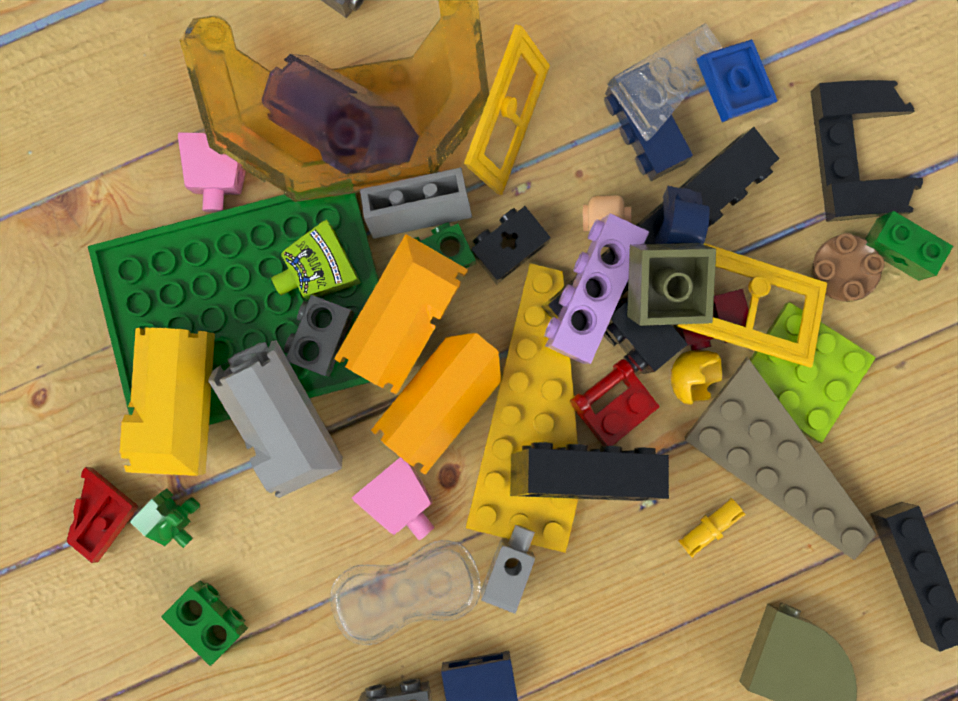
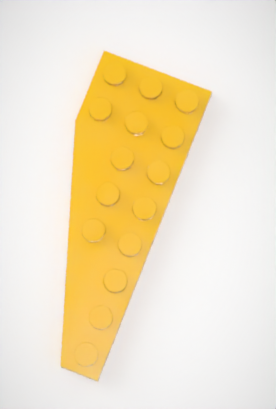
(528, 409)

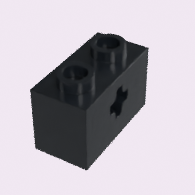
(514, 224)

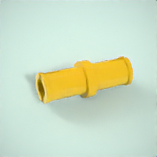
(711, 527)

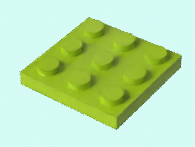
(816, 393)

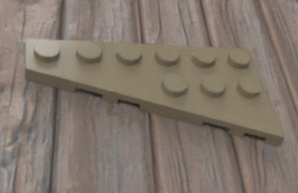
(765, 448)

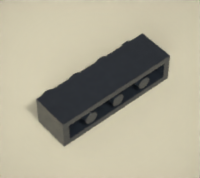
(919, 574)

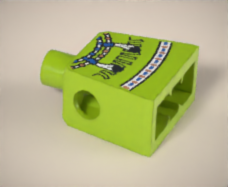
(316, 265)

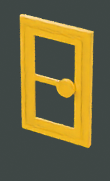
(476, 160)
(764, 276)

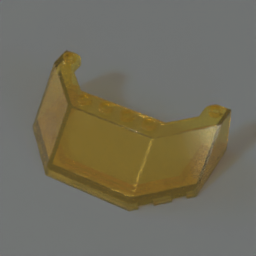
(436, 89)

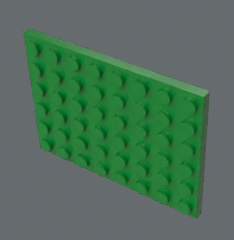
(218, 280)

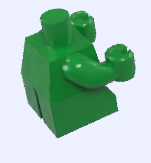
(165, 520)

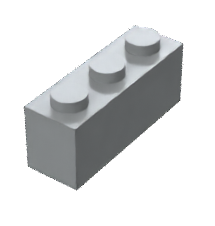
(415, 203)

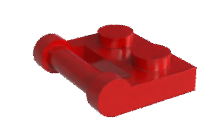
(622, 412)

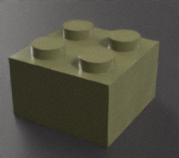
(671, 283)

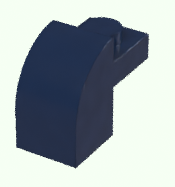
(684, 217)

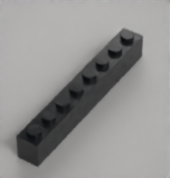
(720, 183)

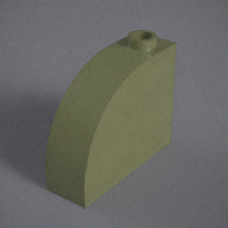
(797, 661)

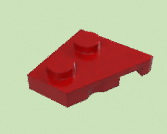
(98, 516)

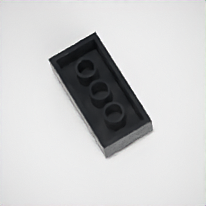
(589, 474)

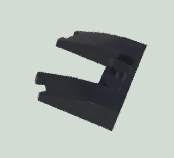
(834, 110)

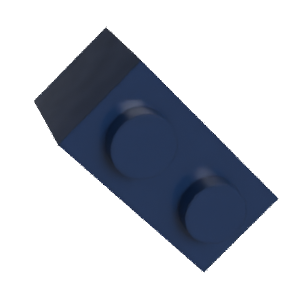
(480, 678)

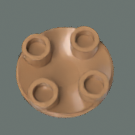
(848, 267)

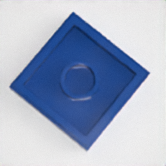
(736, 80)

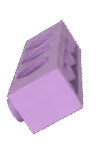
(561, 334)

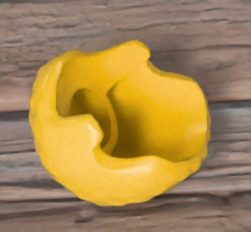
(693, 375)

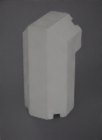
(275, 419)

